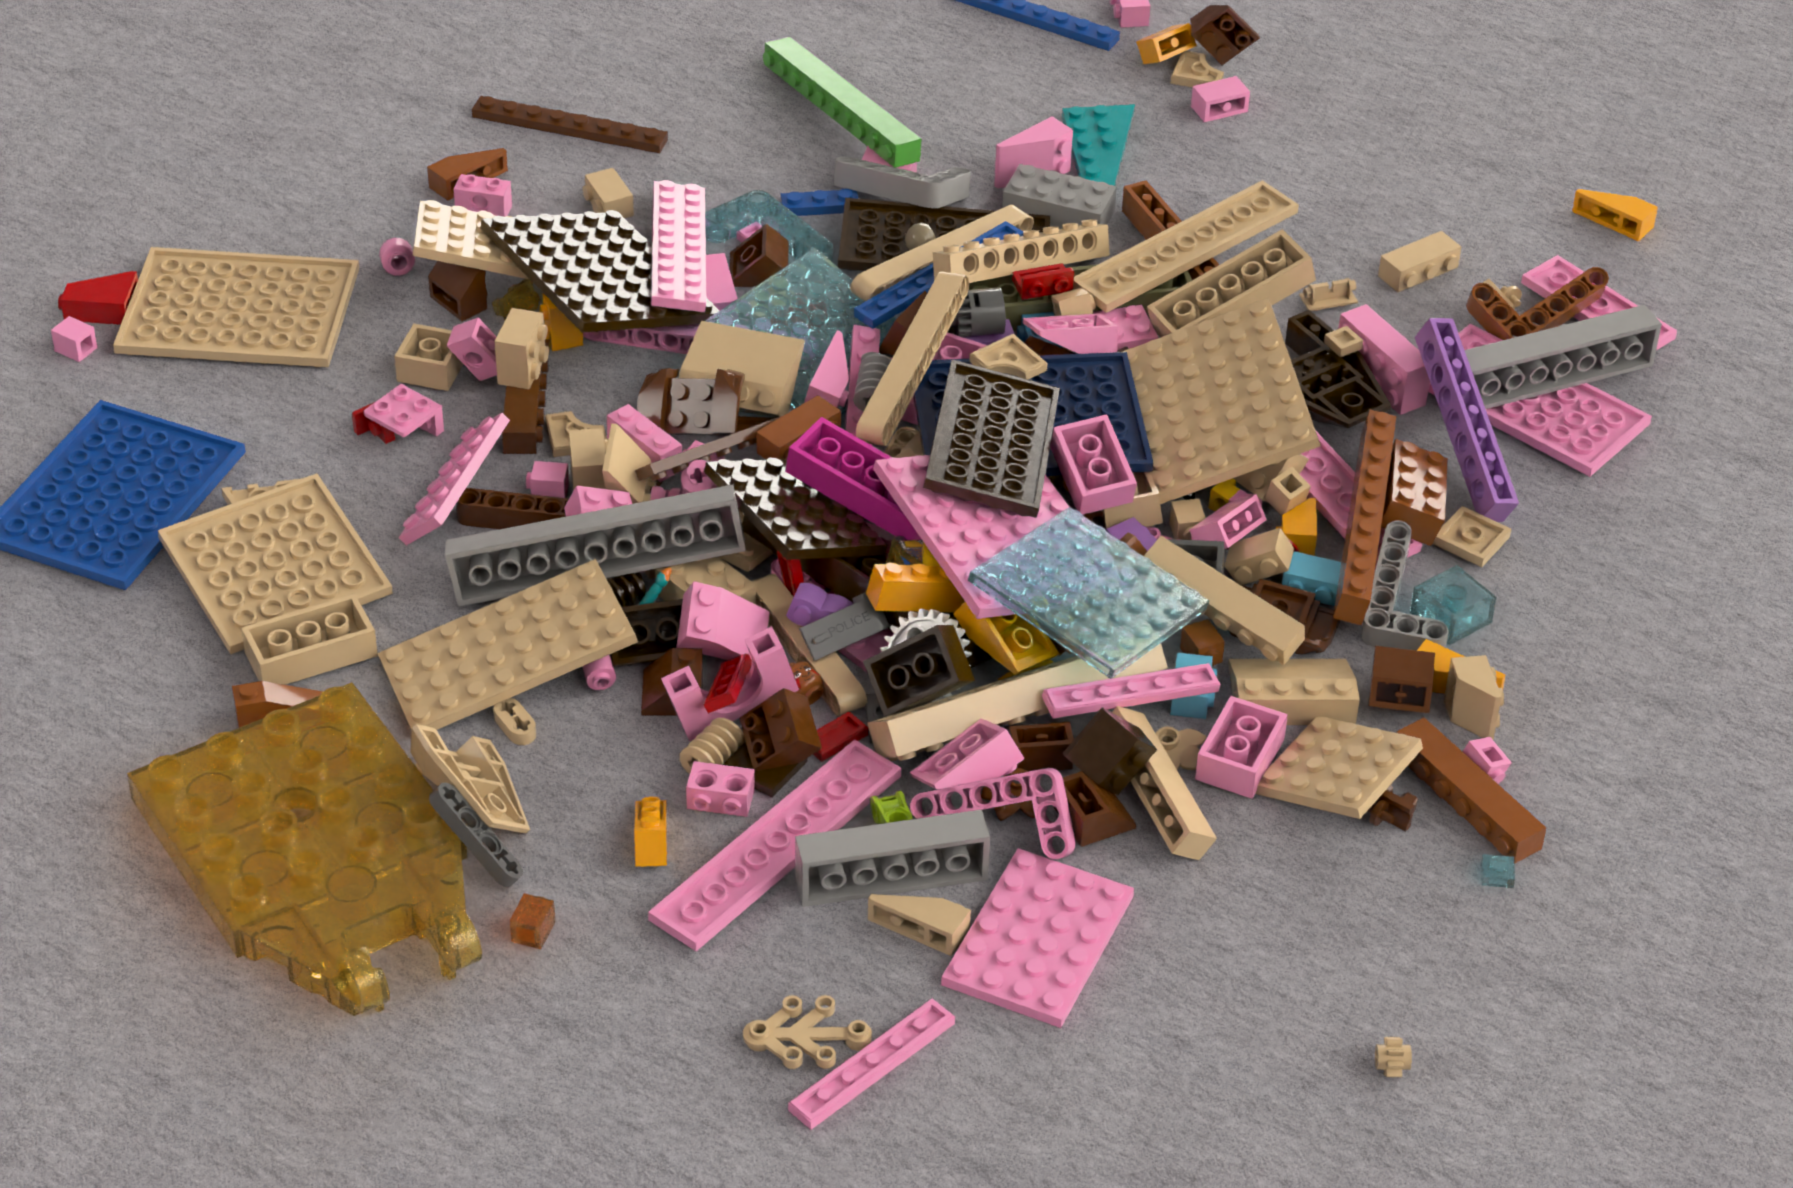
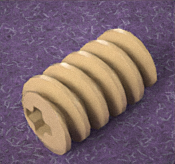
(713, 744)

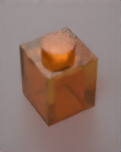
(532, 921)

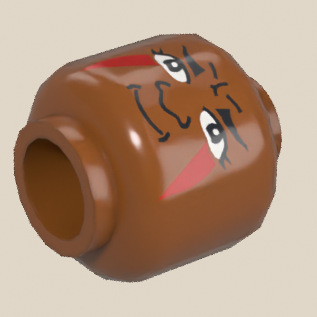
(807, 680)

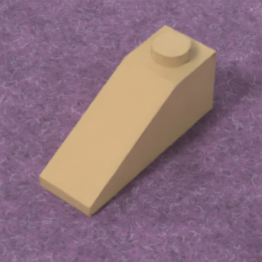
(923, 919)

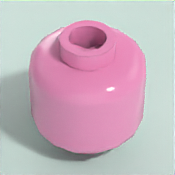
(397, 256)

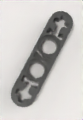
(499, 860)

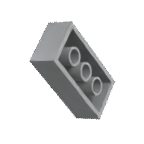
(1060, 196)

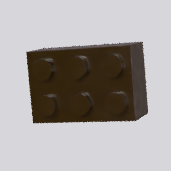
(919, 670)

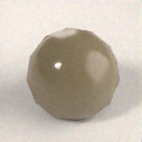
(918, 235)

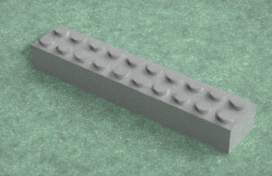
(619, 538)

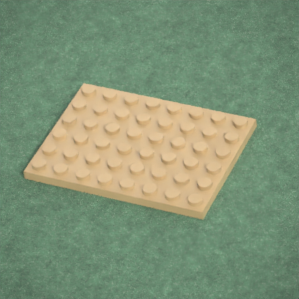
(237, 307)
(1219, 400)

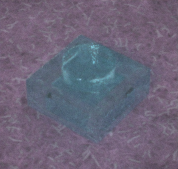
(1497, 871)

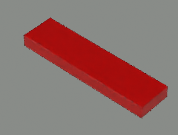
(728, 683)

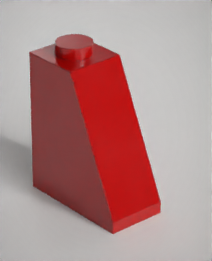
(99, 299)

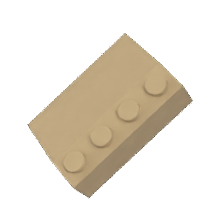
(764, 358)
(1298, 687)

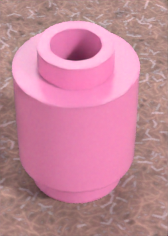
(600, 673)

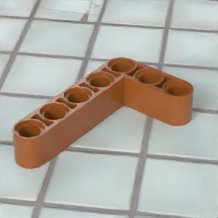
(1542, 313)

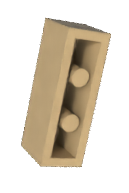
(1419, 261)

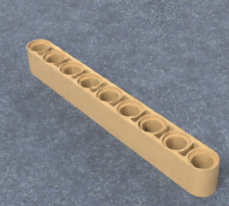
(898, 268)
(912, 358)

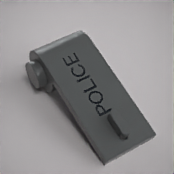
(843, 627)

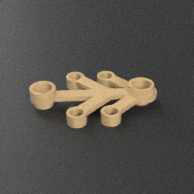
(767, 1034)

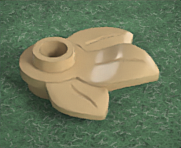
(1181, 746)

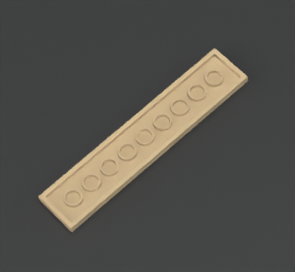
(1185, 245)

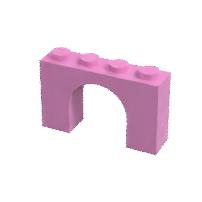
(766, 677)

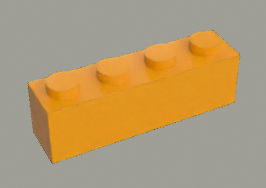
(912, 588)

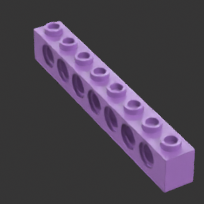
(1466, 419)

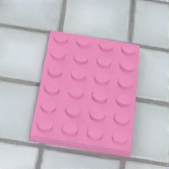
(1038, 937)

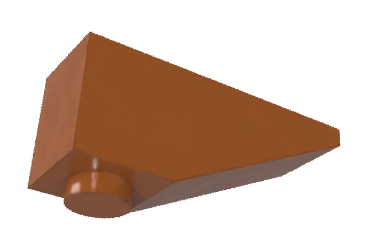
(446, 172)
(259, 698)

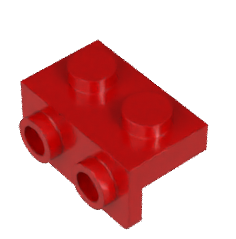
(1043, 281)

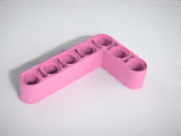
(1002, 796)

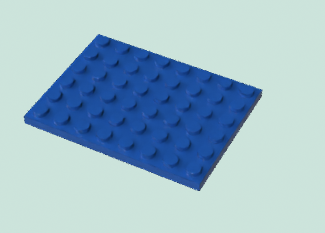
(110, 491)

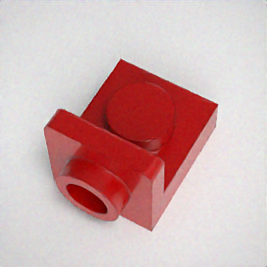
(363, 424)

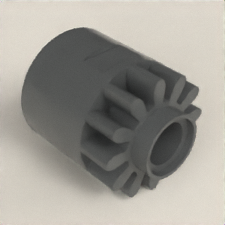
(981, 313)

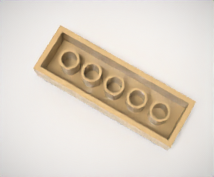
(1263, 271)

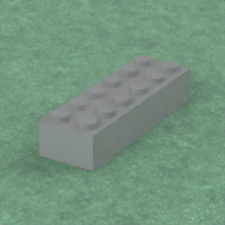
(892, 858)

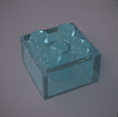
(1456, 601)

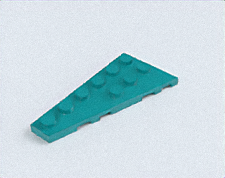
(1099, 139)

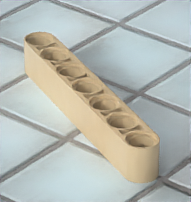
(841, 688)

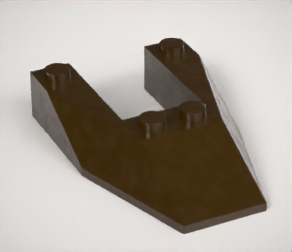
(1333, 386)

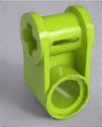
(890, 808)

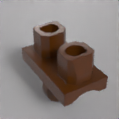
(1393, 809)

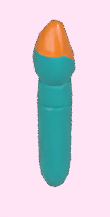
(661, 581)

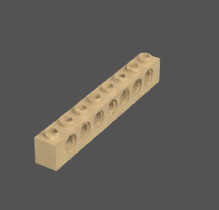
(1032, 250)

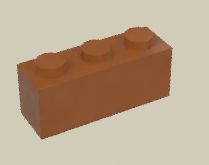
(778, 436)

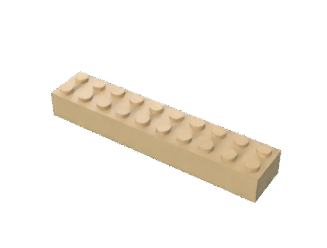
(998, 702)

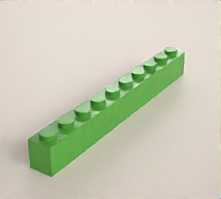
(843, 102)

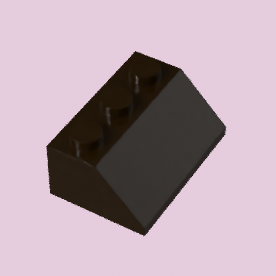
(655, 629)

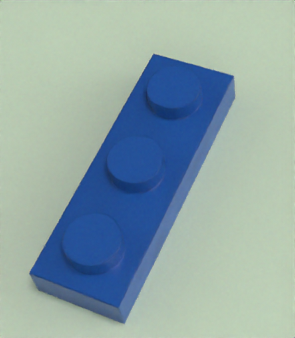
(817, 202)

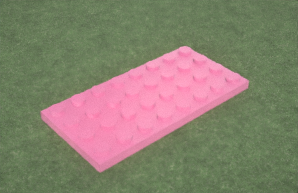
(1570, 424)

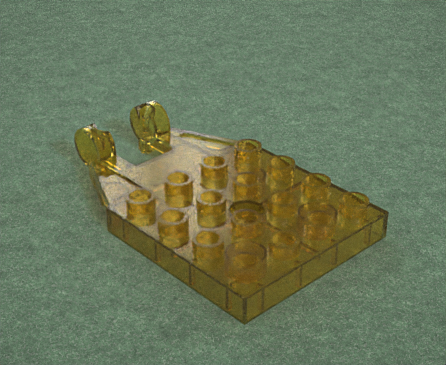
(321, 885)

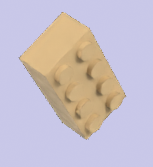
(310, 641)

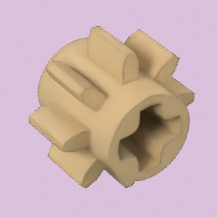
(1393, 1057)

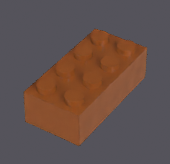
(1416, 490)

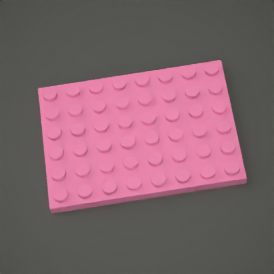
(961, 531)

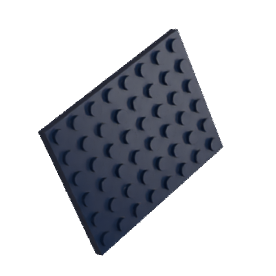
(1088, 387)

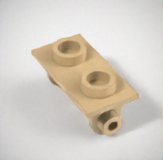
(1321, 297)

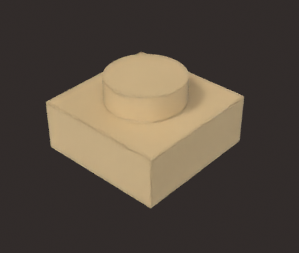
(1343, 341)

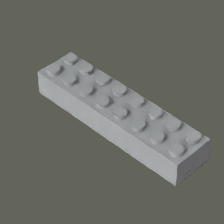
(1565, 356)

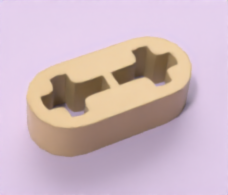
(520, 718)

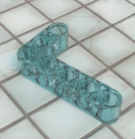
(761, 207)

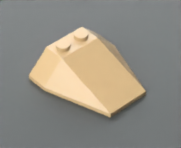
(475, 772)

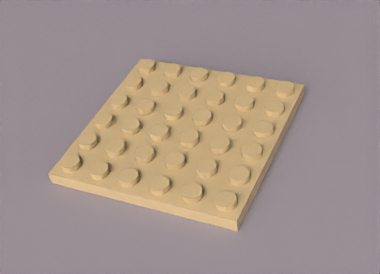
(272, 557)

